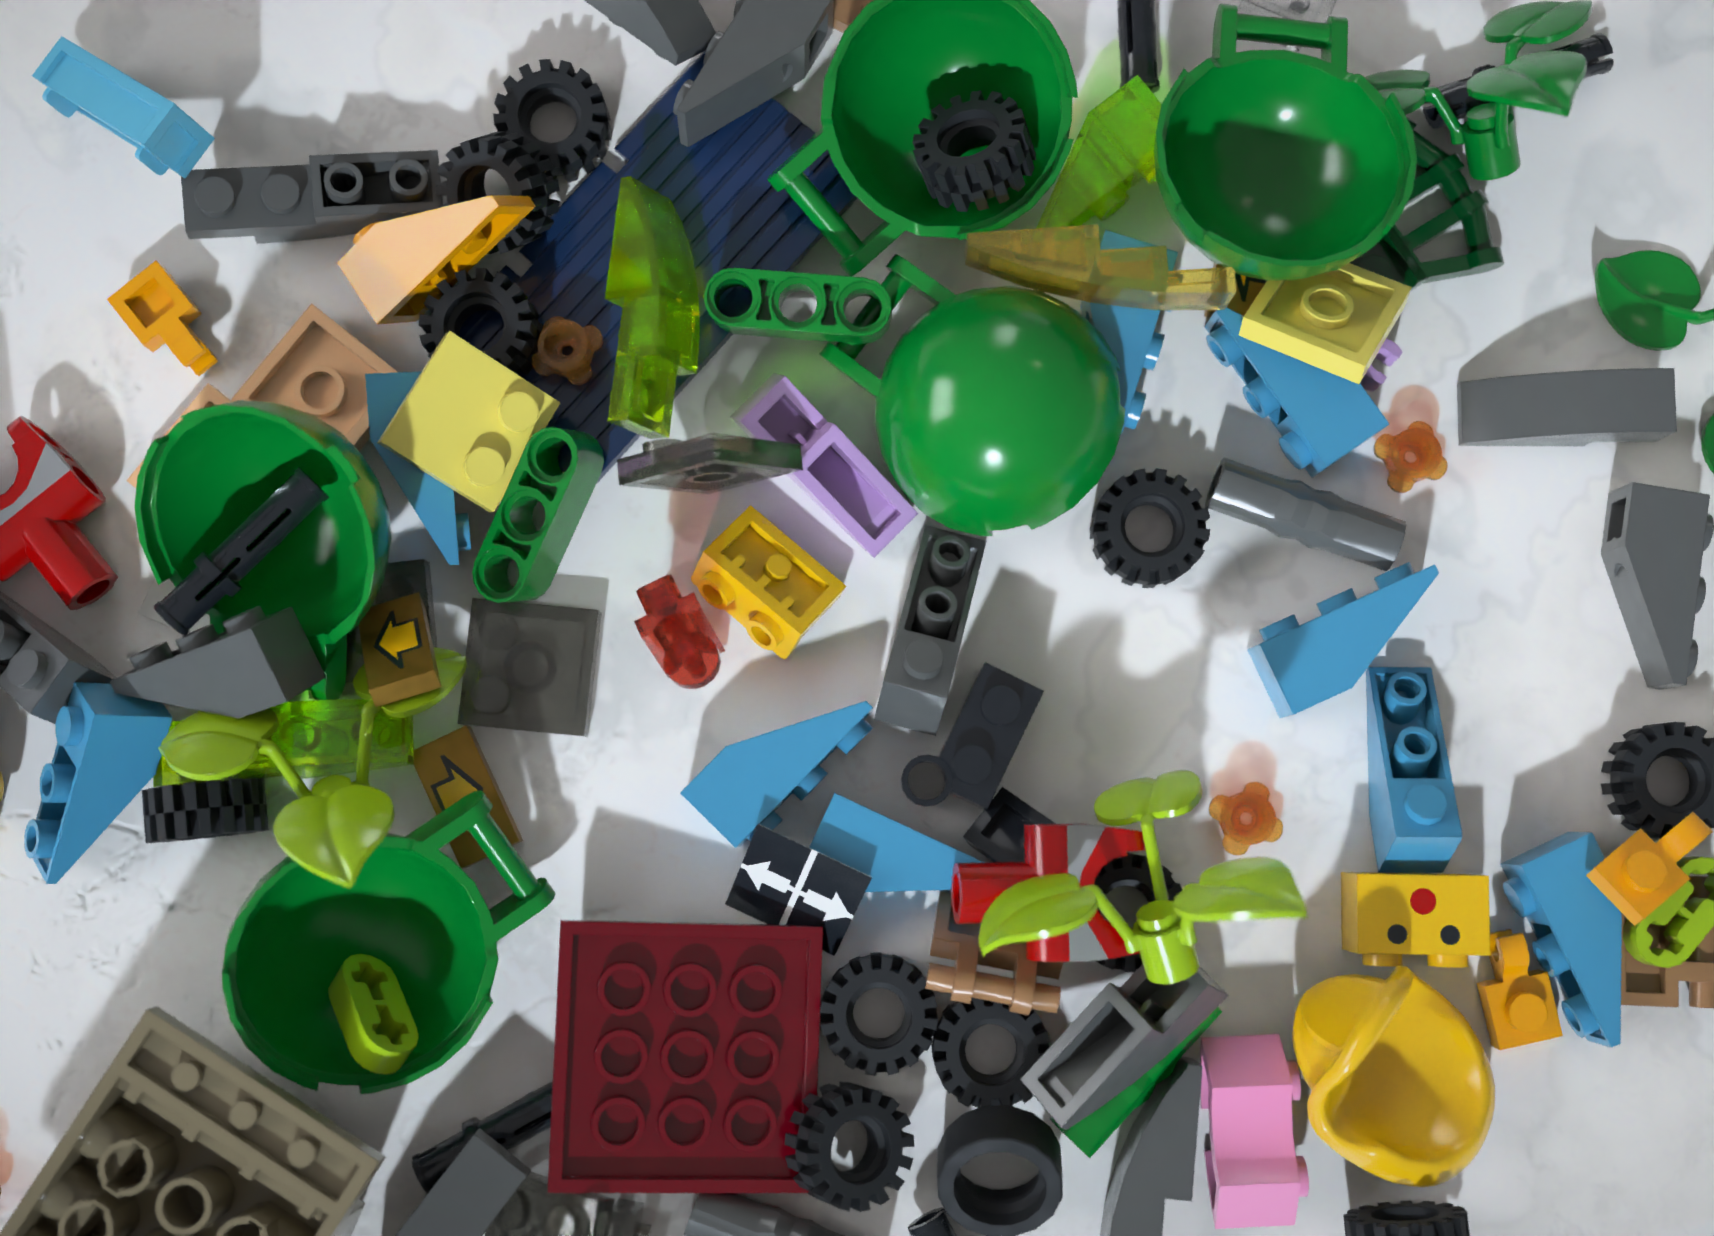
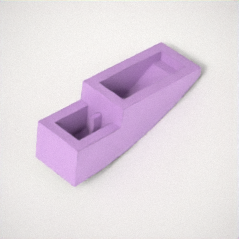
(833, 467)

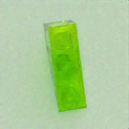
(1107, 158)

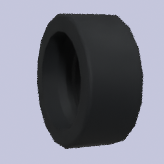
(999, 1210)

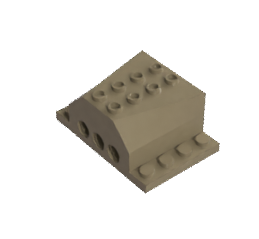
(195, 1148)

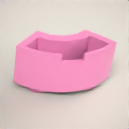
(1252, 1155)

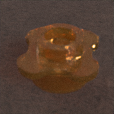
(561, 333)
(1417, 439)
(1263, 825)

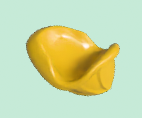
(1393, 1076)

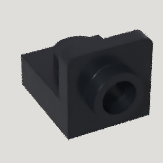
(1000, 828)

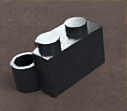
(981, 738)

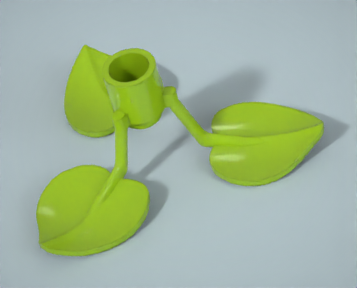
(337, 820)
(1163, 928)

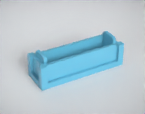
(123, 106)

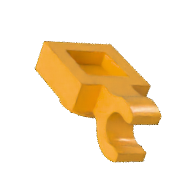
(160, 314)
(1644, 872)
(1518, 1001)

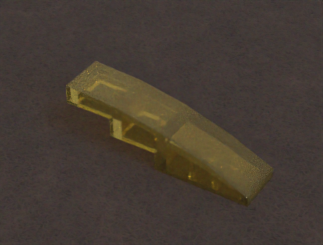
(1072, 265)

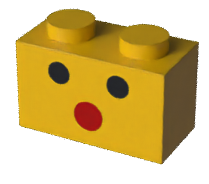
(1415, 916)

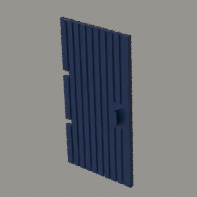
(729, 221)

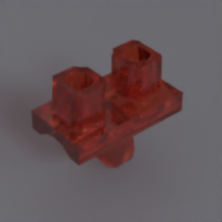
(679, 634)

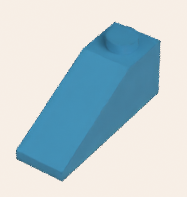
(885, 849)

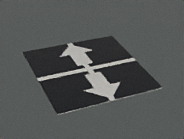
(797, 886)

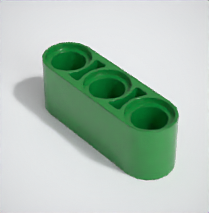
(771, 289)
(512, 529)

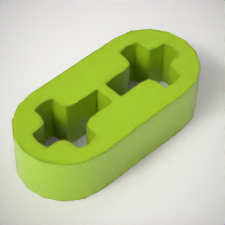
(1688, 927)
(373, 1014)

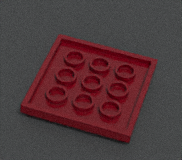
(682, 1055)

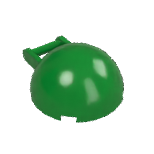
(890, 75)
(1282, 153)
(990, 403)
(220, 470)
(405, 909)

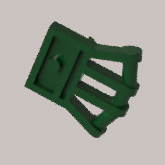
(1395, 254)

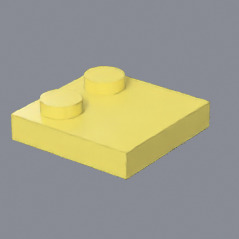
(1328, 318)
(468, 421)

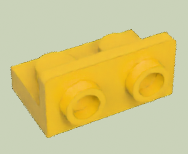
(765, 582)

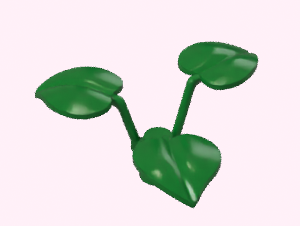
(1533, 81)
(1649, 302)

